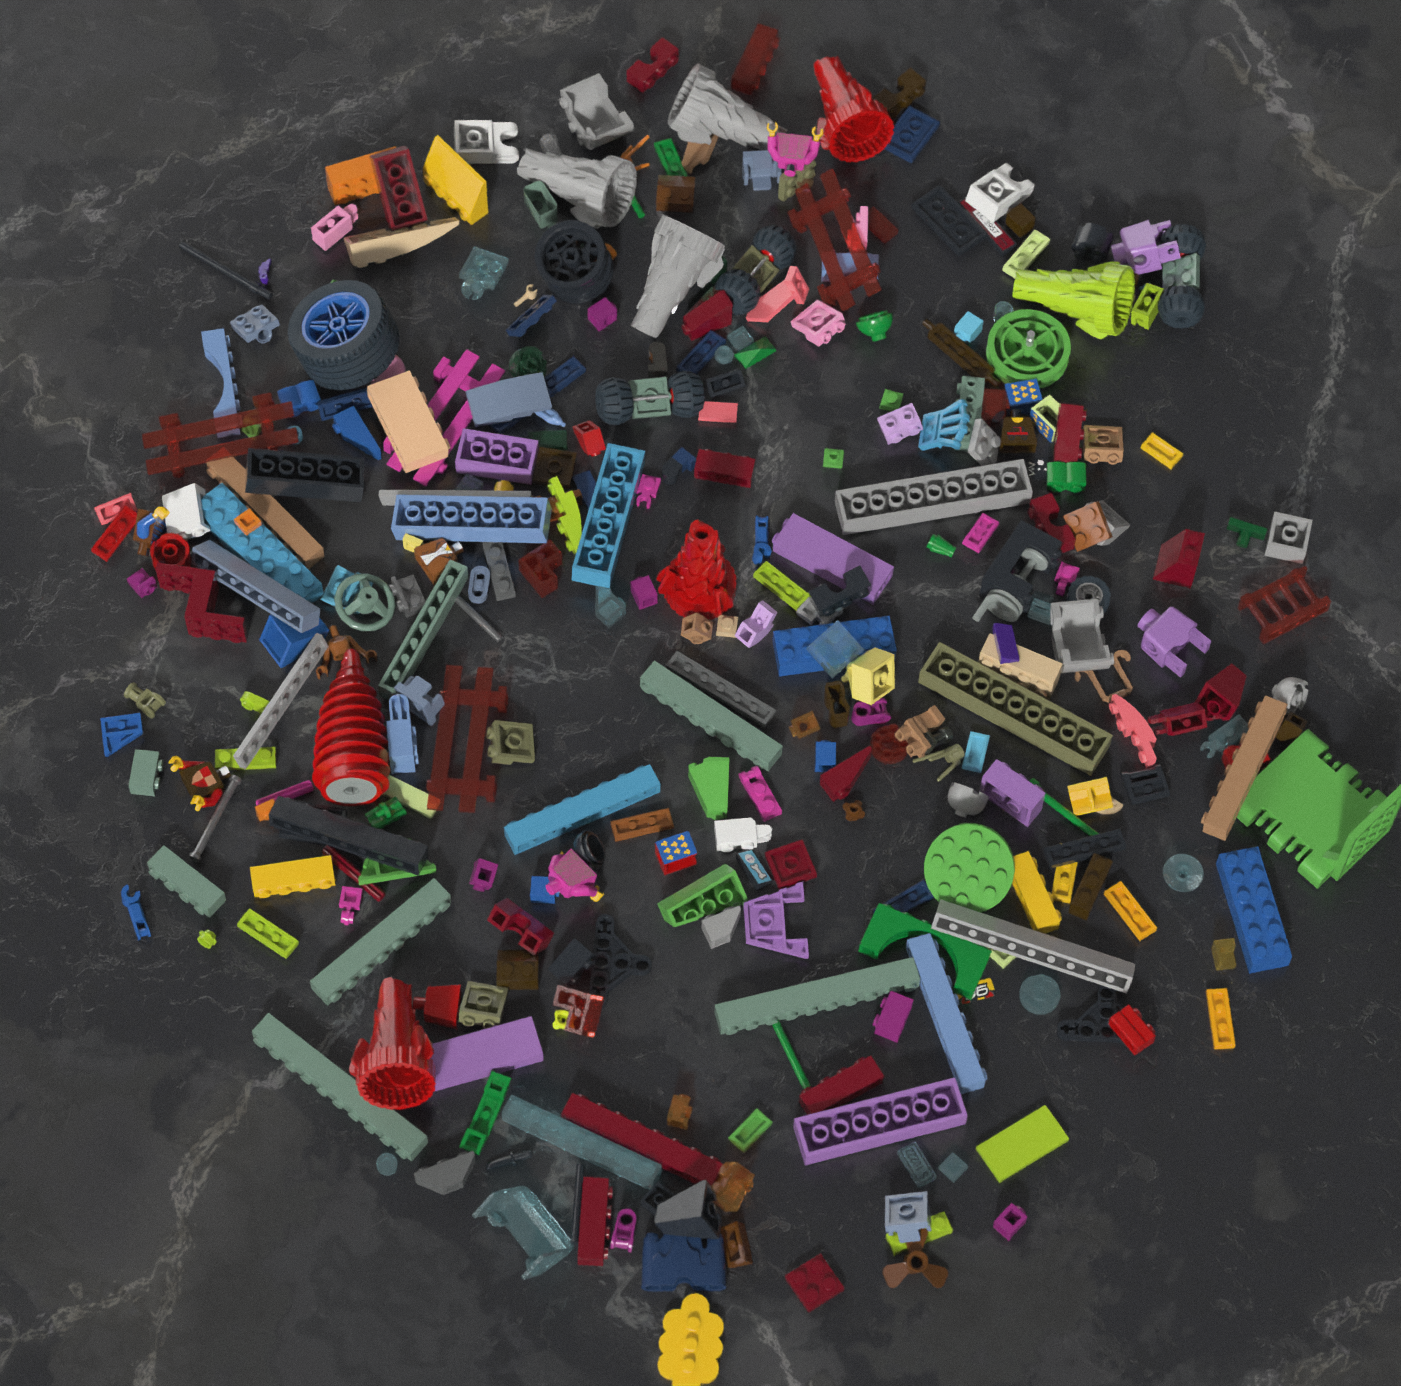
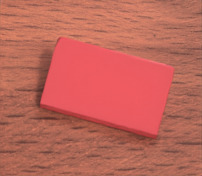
(109, 510)

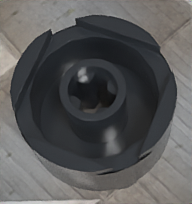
(1092, 243)

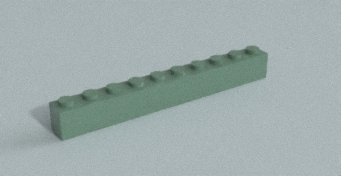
(816, 996)
(339, 1086)

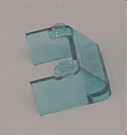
(530, 1226)

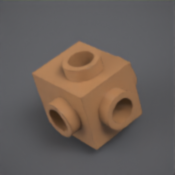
(696, 628)

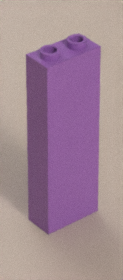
(829, 555)
(485, 1051)

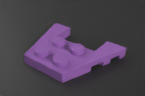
(766, 922)

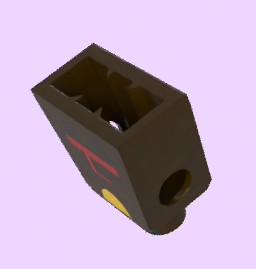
(1017, 434)

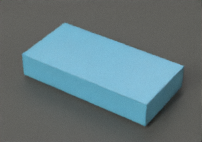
(975, 752)

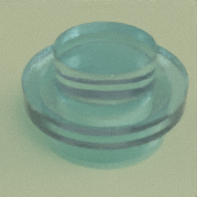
(724, 354)

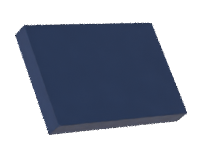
(911, 134)

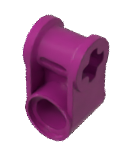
(874, 713)
(624, 1235)

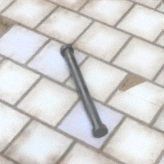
(234, 781)

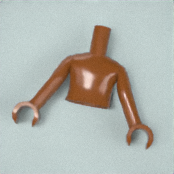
(338, 646)

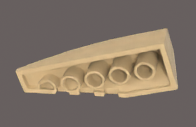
(383, 244)

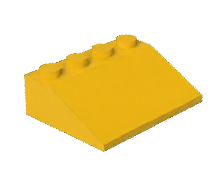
(455, 181)

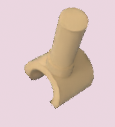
(528, 295)

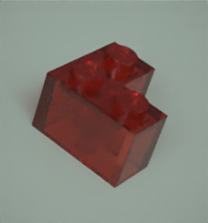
(538, 567)
(583, 1009)

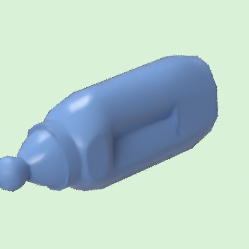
(551, 417)

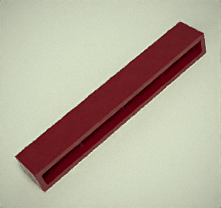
(652, 1144)

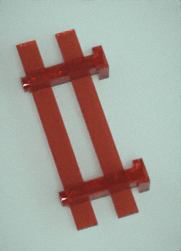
(811, 215)
(174, 432)
(480, 700)

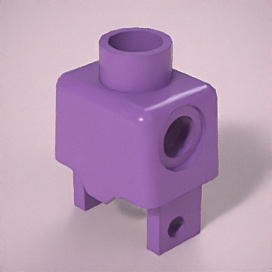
(1140, 248)
(1169, 634)

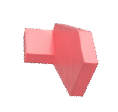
(777, 298)

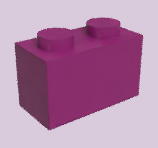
(893, 1016)

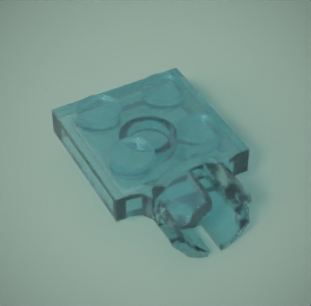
(481, 272)

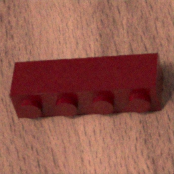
(842, 1087)
(593, 1221)

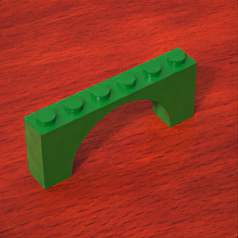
(891, 925)

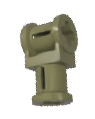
(145, 700)

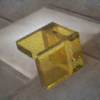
(1223, 954)

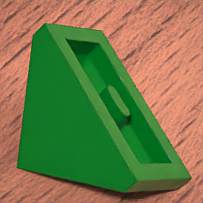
(755, 352)

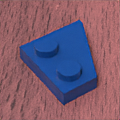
(120, 731)

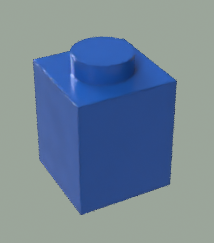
(825, 755)
(539, 893)

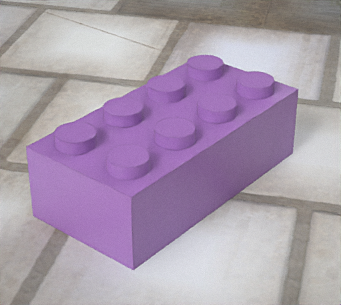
(496, 456)

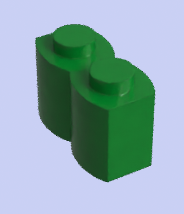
(1066, 476)

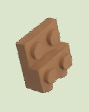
(1103, 444)

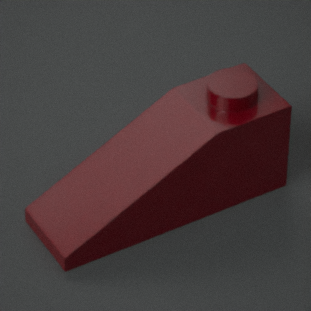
(841, 778)

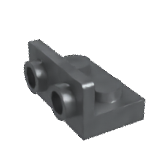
(408, 594)

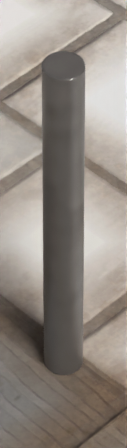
(478, 618)

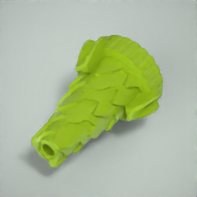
(1097, 297)

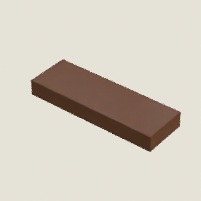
(642, 824)

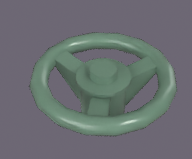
(365, 602)

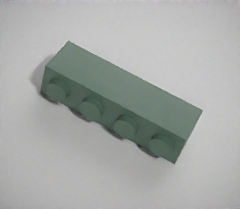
(186, 881)

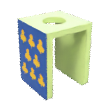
(1039, 422)

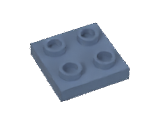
(253, 322)

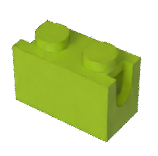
(1145, 308)

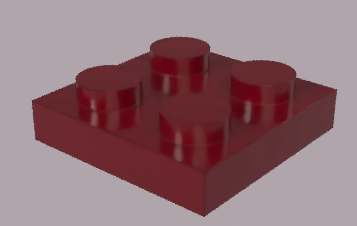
(790, 864)
(814, 1283)

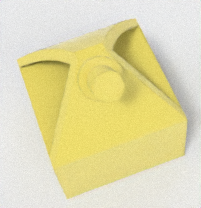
(871, 675)

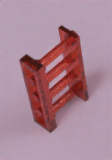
(1285, 622)

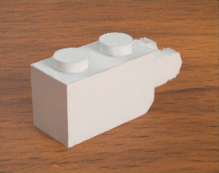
(740, 834)

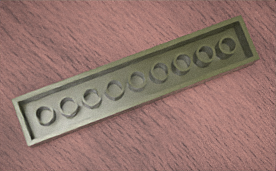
(1015, 708)

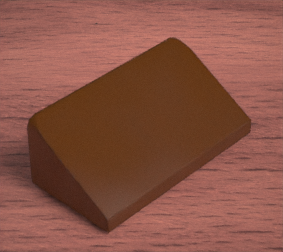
(736, 1245)

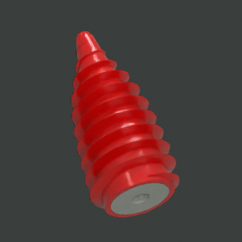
(351, 739)

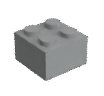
(1288, 537)

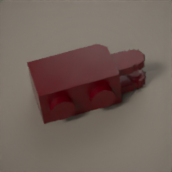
(1179, 719)

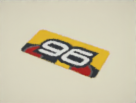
(984, 990)

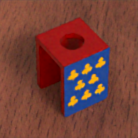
(676, 852)

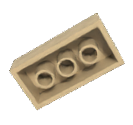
(1032, 671)

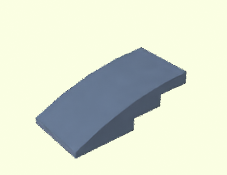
(508, 399)

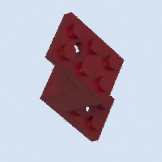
(203, 592)

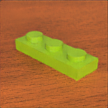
(780, 585)
(263, 759)
(267, 933)
(939, 1227)

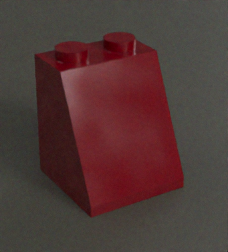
(1179, 558)

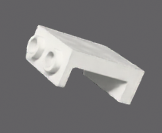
(185, 512)

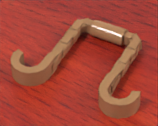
(1122, 693)

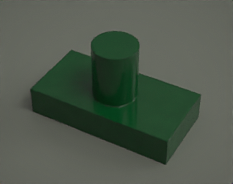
(1246, 531)

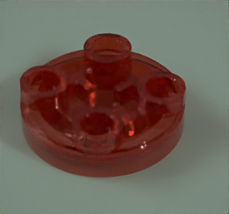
(886, 746)

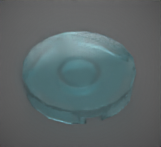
(1039, 994)

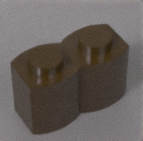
(836, 704)

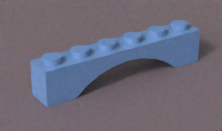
(215, 349)

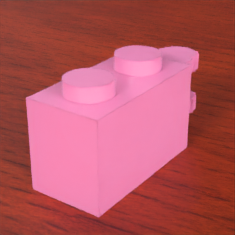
(334, 226)

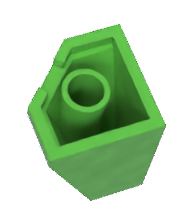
(711, 785)

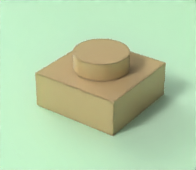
(727, 626)

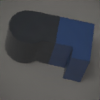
(677, 465)

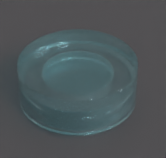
(386, 1164)

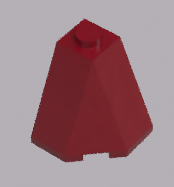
(708, 314)
(1222, 693)

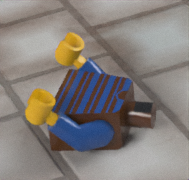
(149, 528)

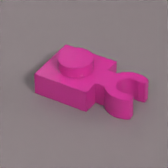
(648, 488)

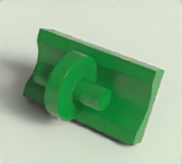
(385, 813)

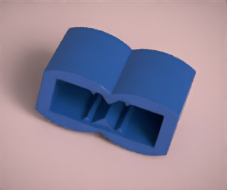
(303, 397)

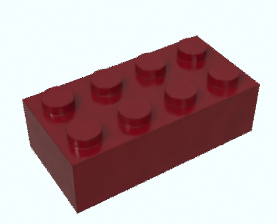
(398, 188)

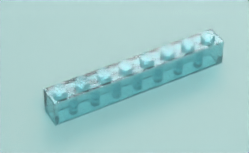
(581, 1142)

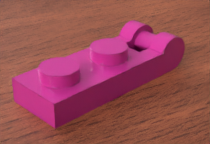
(760, 794)

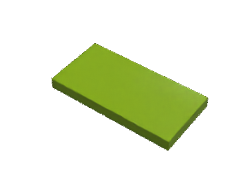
(1022, 1143)

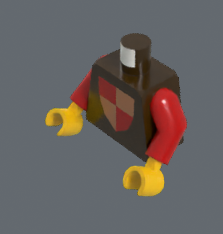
(201, 781)

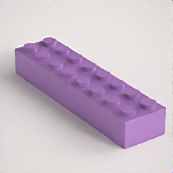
(880, 1121)

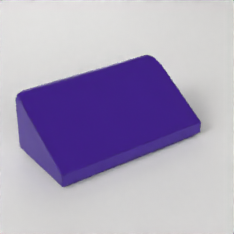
(1005, 643)

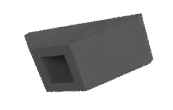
(447, 1174)

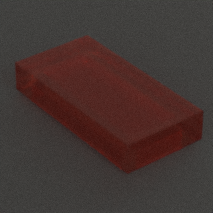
(880, 225)

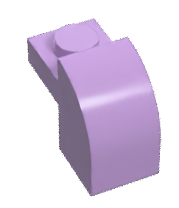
(757, 626)

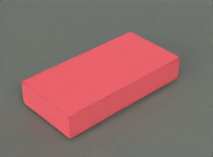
(718, 412)

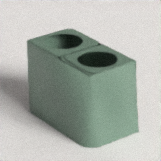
(539, 192)

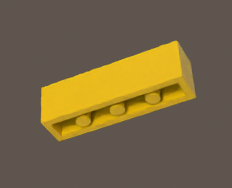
(292, 876)
(1033, 894)

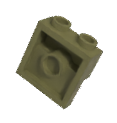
(788, 184)
(511, 742)
(483, 1005)

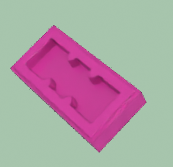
(980, 532)

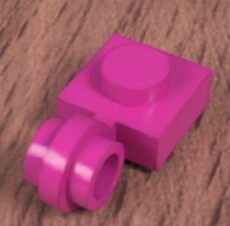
(349, 899)

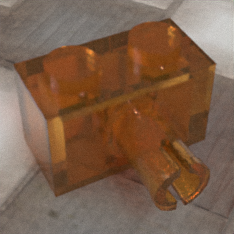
(732, 1186)

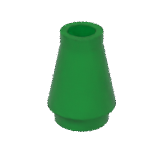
(940, 545)

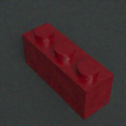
(1069, 432)
(724, 468)

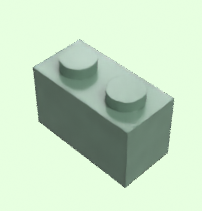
(145, 772)

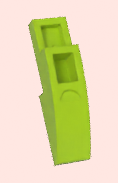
(571, 522)

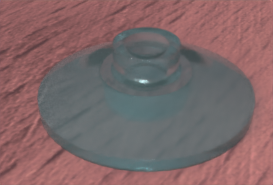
(1184, 865)

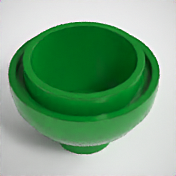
(875, 324)

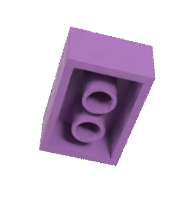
(1012, 792)

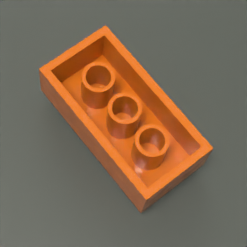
(352, 179)

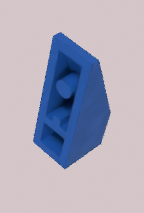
(355, 432)

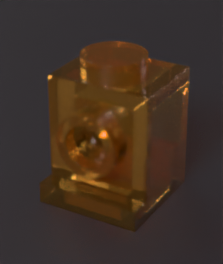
(808, 719)
(679, 1111)

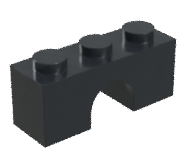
(827, 602)

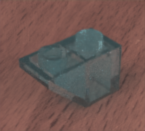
(608, 607)

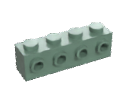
(972, 391)

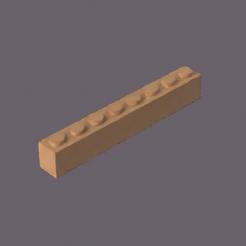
(269, 511)
(1245, 767)

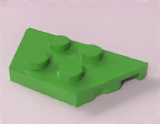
(378, 872)

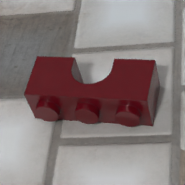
(644, 75)
(1043, 511)
(509, 916)

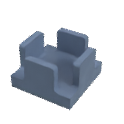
(760, 168)
(419, 701)
(907, 1215)

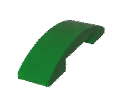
(486, 1113)

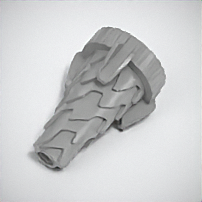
(708, 109)
(596, 187)
(677, 262)

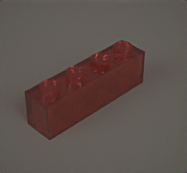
(754, 59)

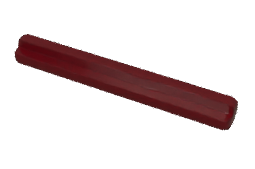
(353, 872)

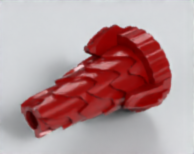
(854, 122)
(699, 576)
(397, 1063)

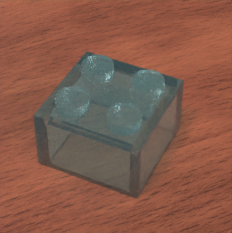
(835, 649)

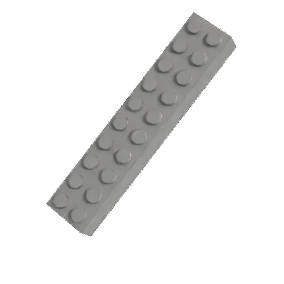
(933, 497)

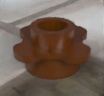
(853, 816)

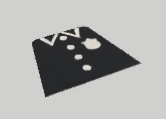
(1038, 467)

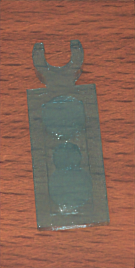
(1226, 736)

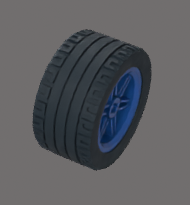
(343, 335)

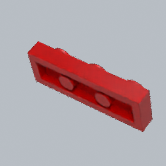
(115, 533)

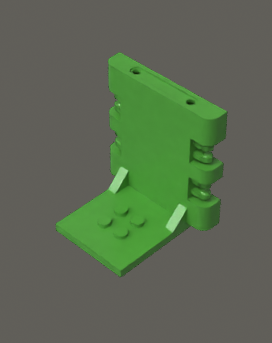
(1318, 809)

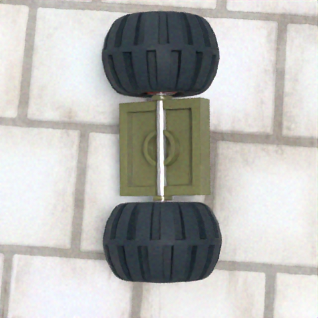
(769, 252)

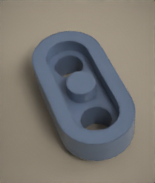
(477, 585)

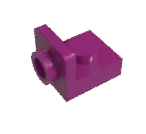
(142, 583)

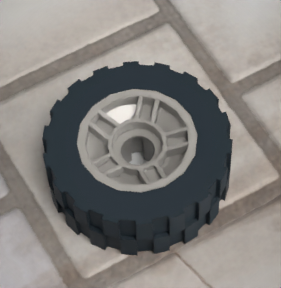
(1092, 588)

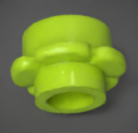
(207, 938)

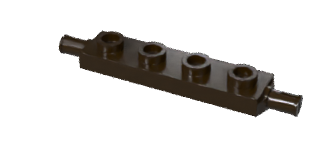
(960, 352)

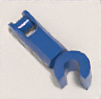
(761, 540)
(135, 911)

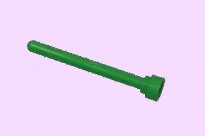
(1066, 813)

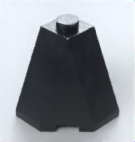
(690, 1213)

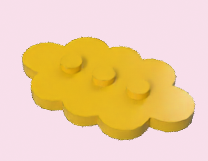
(691, 1343)

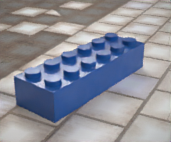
(792, 643)
(1253, 910)

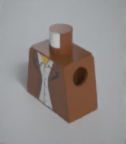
(435, 556)

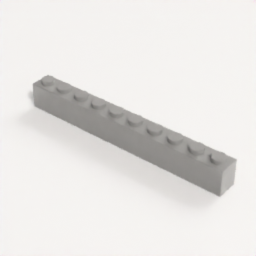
(1033, 946)

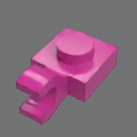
(1065, 576)

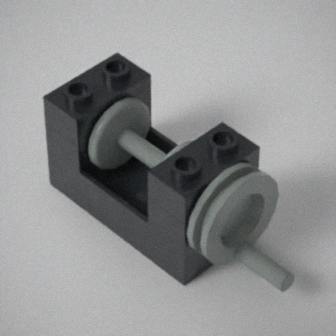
(1005, 591)

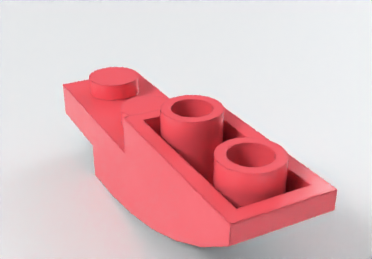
(1134, 725)

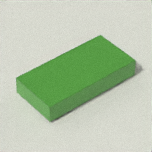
(750, 1130)

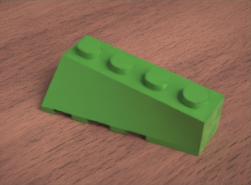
(704, 897)

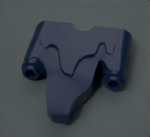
(682, 1261)

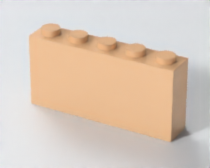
(408, 421)

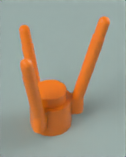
(627, 153)

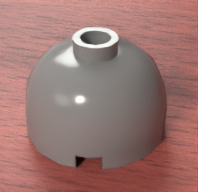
(1291, 691)
(966, 800)

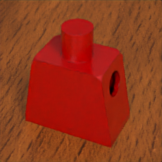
(440, 1005)

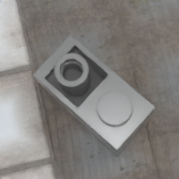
(720, 927)

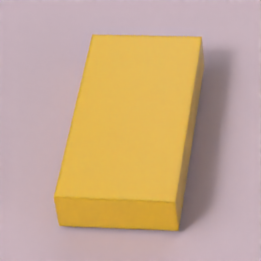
(1161, 450)

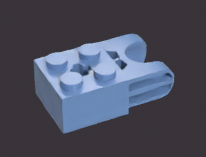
(401, 736)

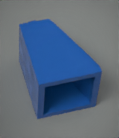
(285, 642)

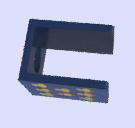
(1023, 395)

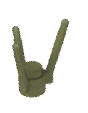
(951, 754)

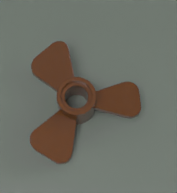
(897, 1272)

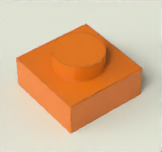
(247, 522)
(263, 810)

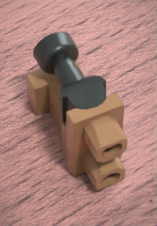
(918, 732)

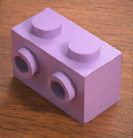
(900, 424)

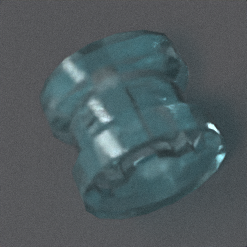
(1002, 307)

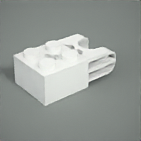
(482, 141)
(998, 192)

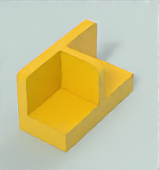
(1090, 796)

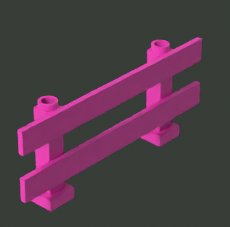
(454, 379)

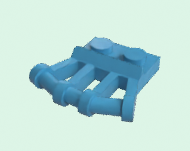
(935, 428)

